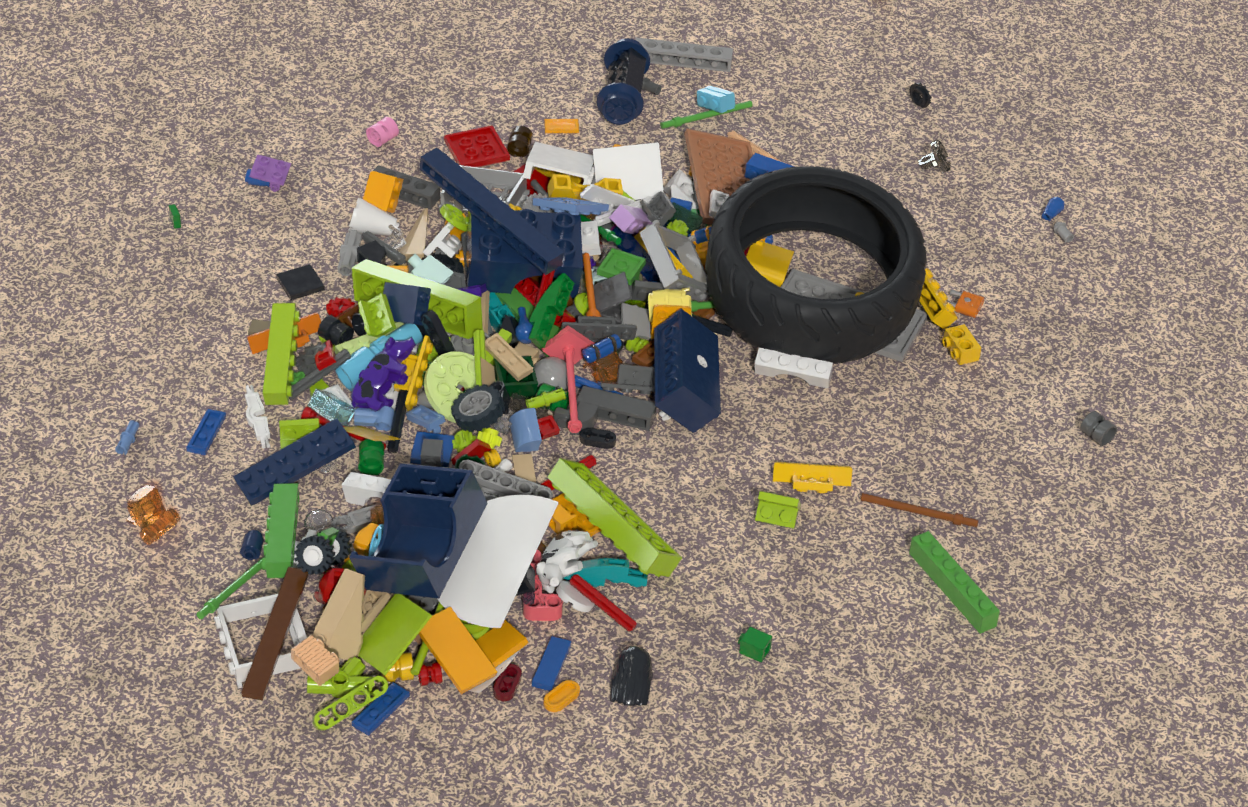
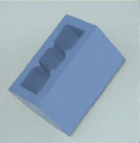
(525, 430)

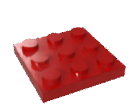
(477, 147)

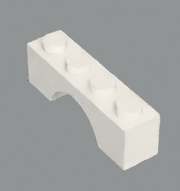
(813, 371)
(361, 487)

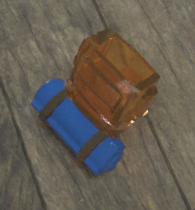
(604, 358)

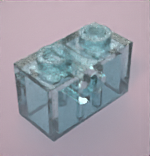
(331, 407)

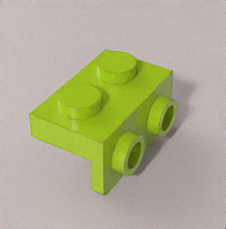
(377, 316)

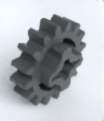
(306, 361)

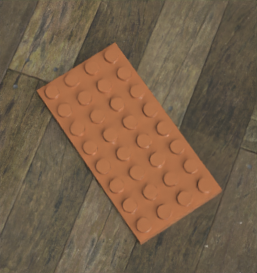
(716, 165)

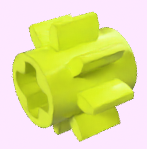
(490, 437)

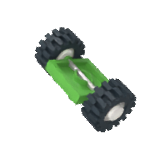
(322, 550)

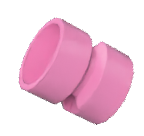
(382, 131)

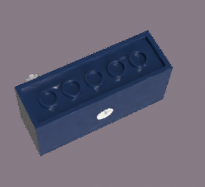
(687, 371)

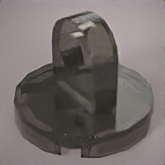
(937, 157)

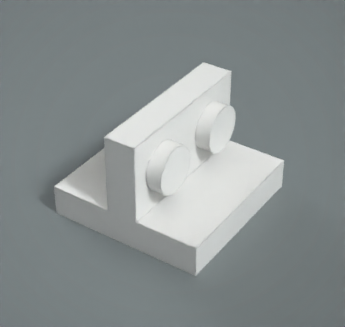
(444, 241)

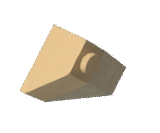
(342, 617)

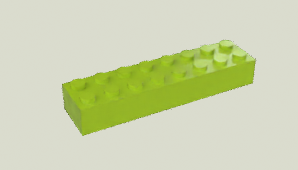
(456, 309)
(614, 518)

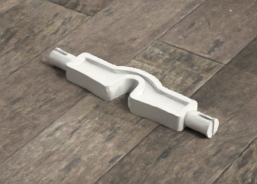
(255, 409)

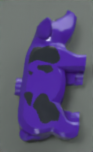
(380, 375)

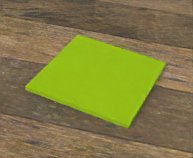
(392, 632)

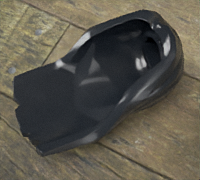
(632, 677)

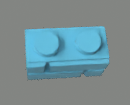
(715, 99)

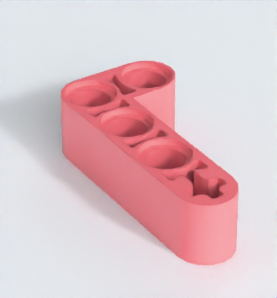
(546, 606)

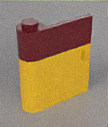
(770, 261)

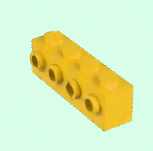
(936, 302)

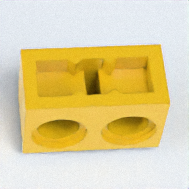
(961, 344)

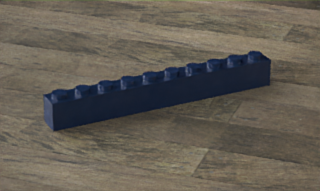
(491, 211)

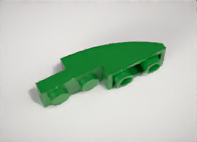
(551, 304)

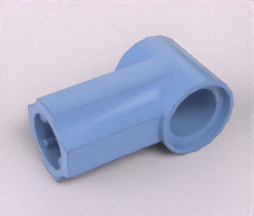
(380, 419)

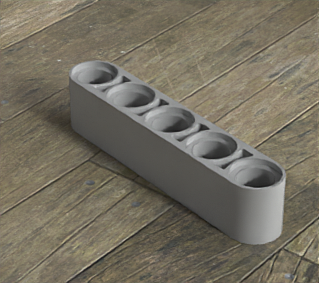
(505, 482)

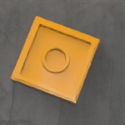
(501, 643)

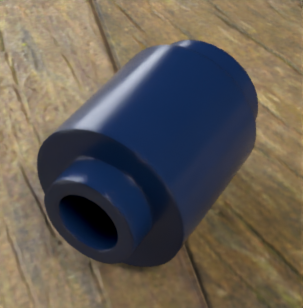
(252, 545)

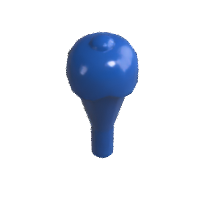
(524, 327)

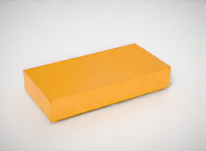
(561, 125)

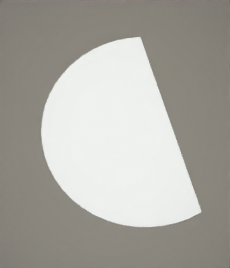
(497, 558)

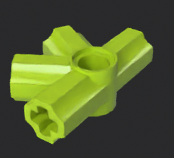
(345, 681)

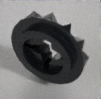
(915, 93)

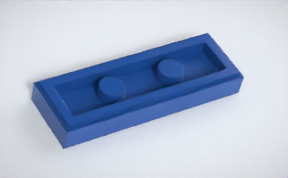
(206, 432)
(551, 663)
(380, 709)

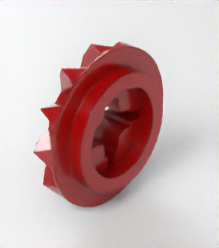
(333, 306)

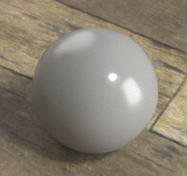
(551, 371)

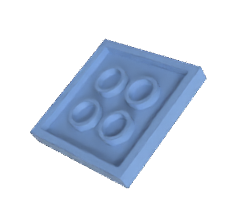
(571, 205)

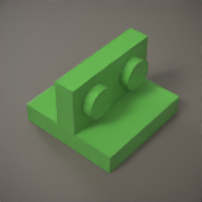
(619, 262)

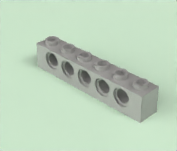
(688, 54)

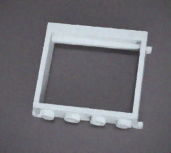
(251, 609)

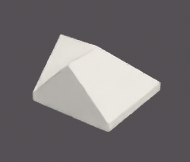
(682, 187)

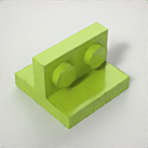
(296, 429)
(777, 510)

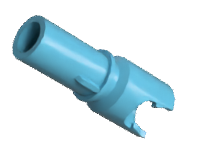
(349, 371)

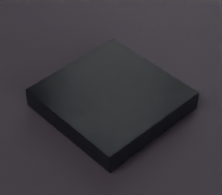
(300, 282)

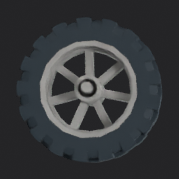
(473, 410)

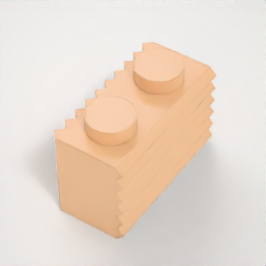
(315, 659)

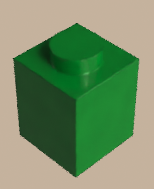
(755, 644)

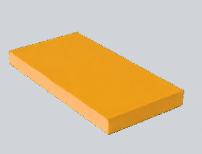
(456, 651)

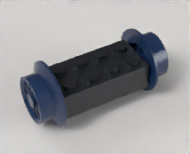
(621, 97)

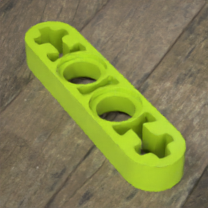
(350, 703)

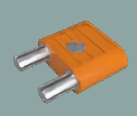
(968, 303)

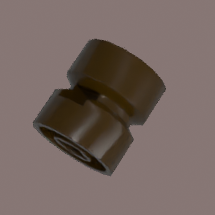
(520, 141)

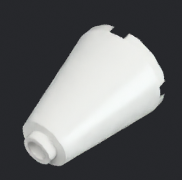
(372, 219)

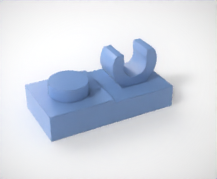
(427, 418)

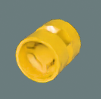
(401, 669)

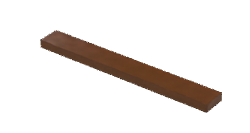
(275, 634)

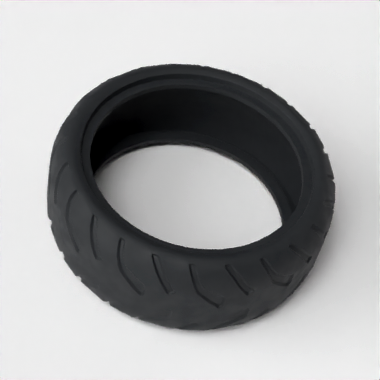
(826, 203)

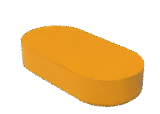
(561, 696)

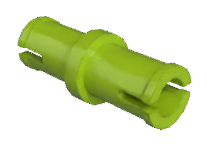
(546, 399)

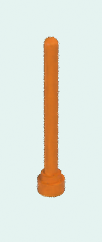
(589, 287)

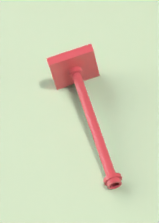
(569, 346)

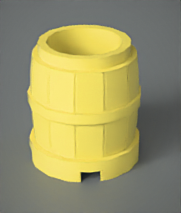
(668, 297)

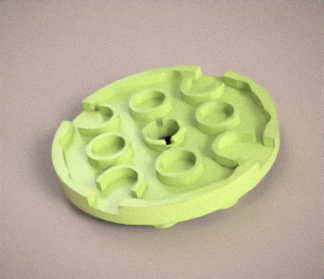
(444, 376)

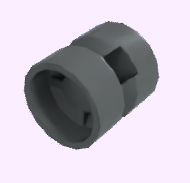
(1098, 428)

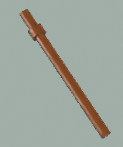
(956, 518)

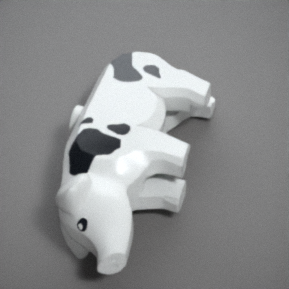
(562, 557)

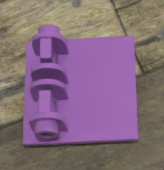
(271, 171)

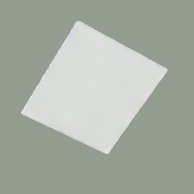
(635, 165)

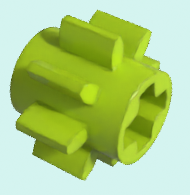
(679, 227)
(462, 440)

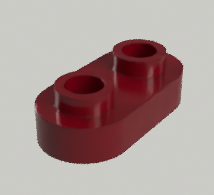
(507, 684)

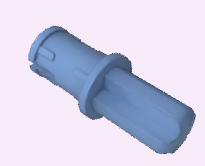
(127, 437)

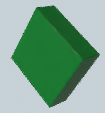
(174, 216)

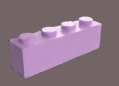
(630, 219)

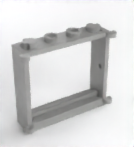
(656, 239)

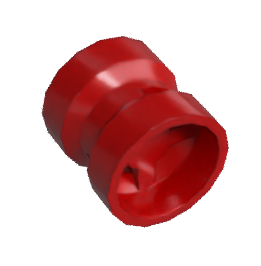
(434, 674)

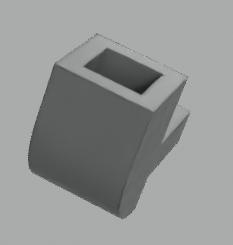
(586, 414)

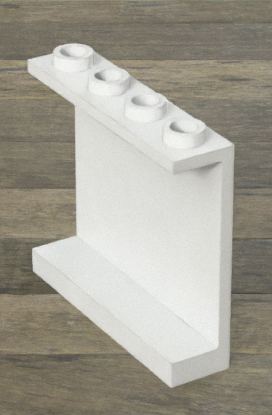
(561, 161)

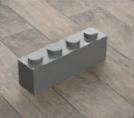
(620, 408)

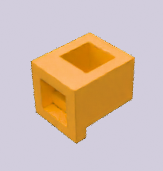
(562, 520)

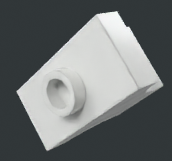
(590, 238)

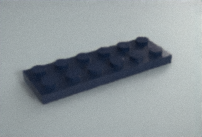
(294, 461)

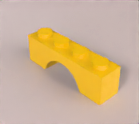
(563, 186)

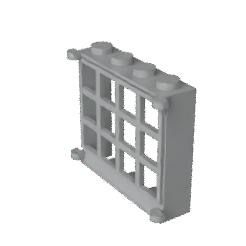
(494, 179)

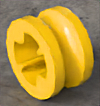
(492, 458)

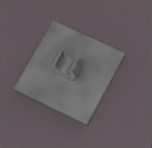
(612, 292)

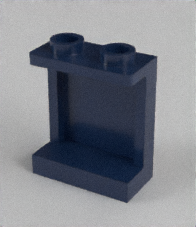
(407, 302)

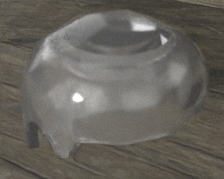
(318, 520)

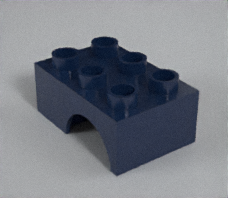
(502, 267)
(424, 531)

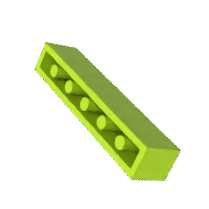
(281, 354)

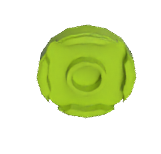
(454, 216)

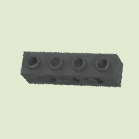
(414, 189)

